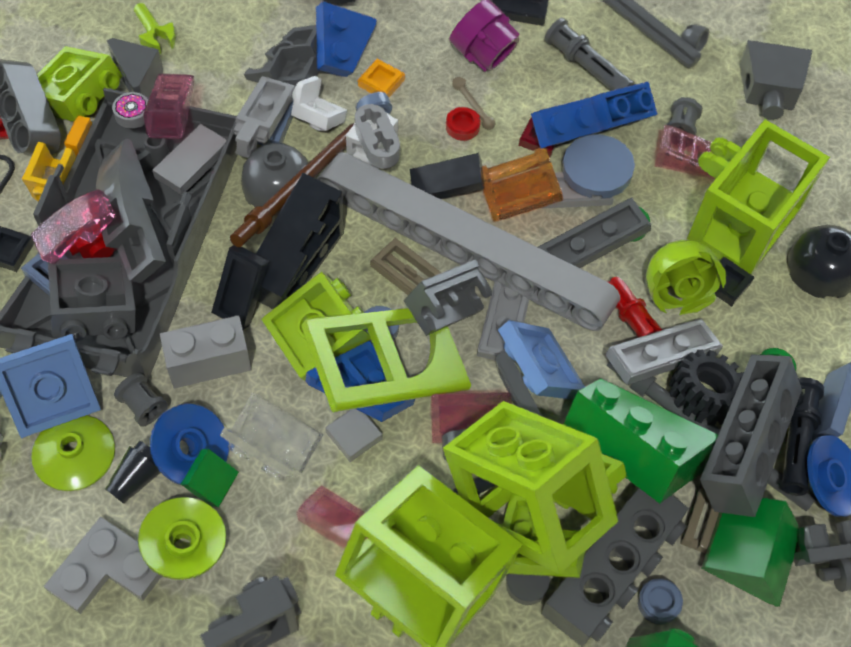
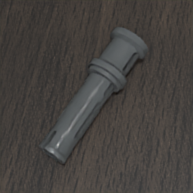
(578, 49)

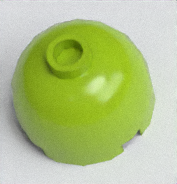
(691, 272)

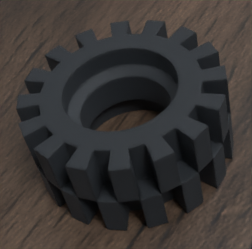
(695, 396)

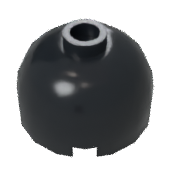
(822, 261)

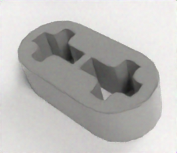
(370, 138)

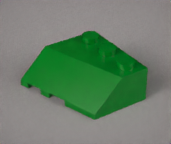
(653, 443)

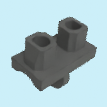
(816, 549)

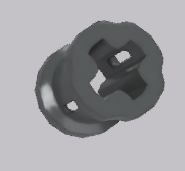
(687, 121)
(140, 399)

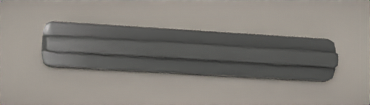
(656, 31)

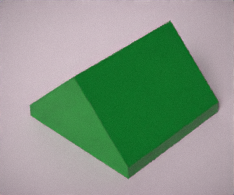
(755, 550)

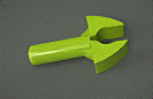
(153, 29)

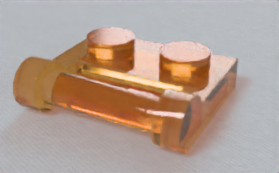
(522, 191)

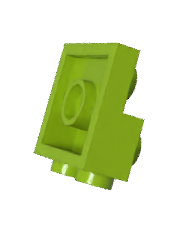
(77, 80)
(315, 299)

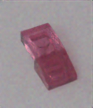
(78, 219)

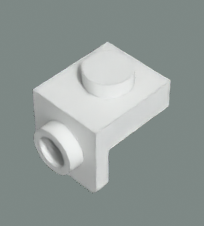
(314, 110)

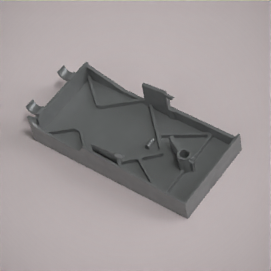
(177, 222)

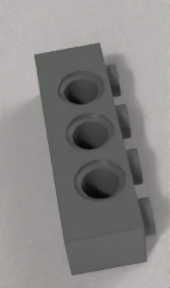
(752, 435)
(568, 605)

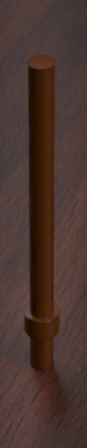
(261, 216)

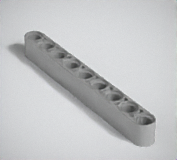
(467, 238)

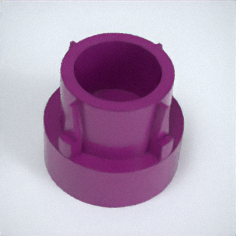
(485, 35)

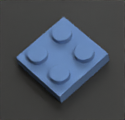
(541, 360)
(46, 386)

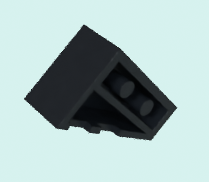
(300, 238)

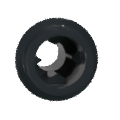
(133, 472)

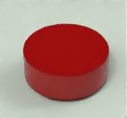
(462, 123)

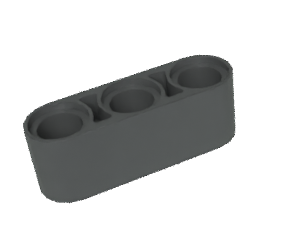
(26, 109)

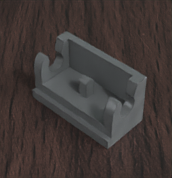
(448, 297)

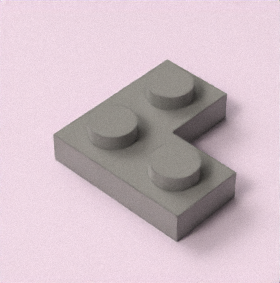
(101, 556)

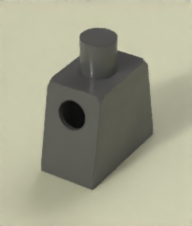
(773, 76)

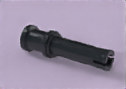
(800, 437)

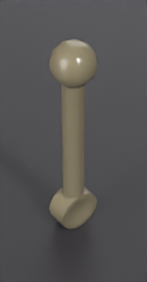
(460, 84)

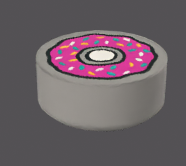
(129, 109)

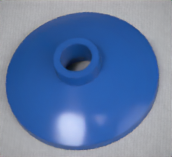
(192, 425)
(831, 474)

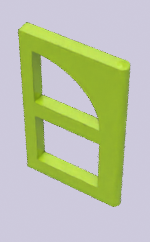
(441, 375)

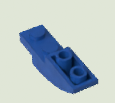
(593, 114)

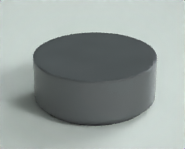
(527, 588)

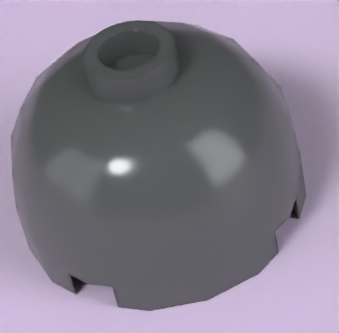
(269, 171)

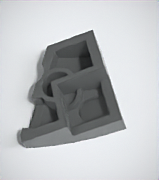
(291, 58)

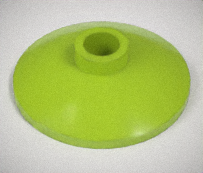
(77, 467)
(178, 520)

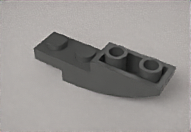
(129, 195)

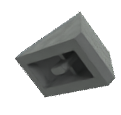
(137, 65)

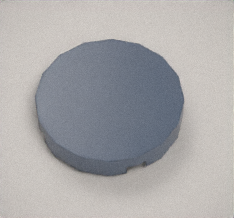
(598, 166)

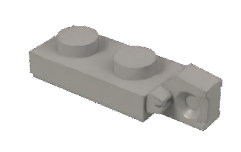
(261, 114)

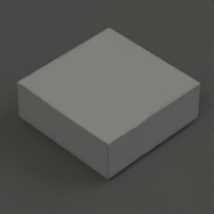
(353, 433)

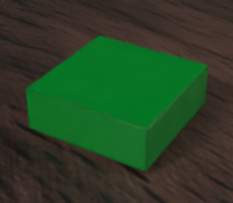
(209, 478)

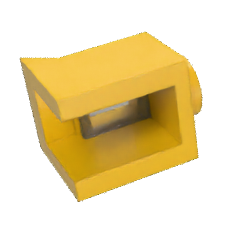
(43, 165)

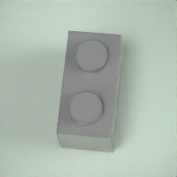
(205, 351)

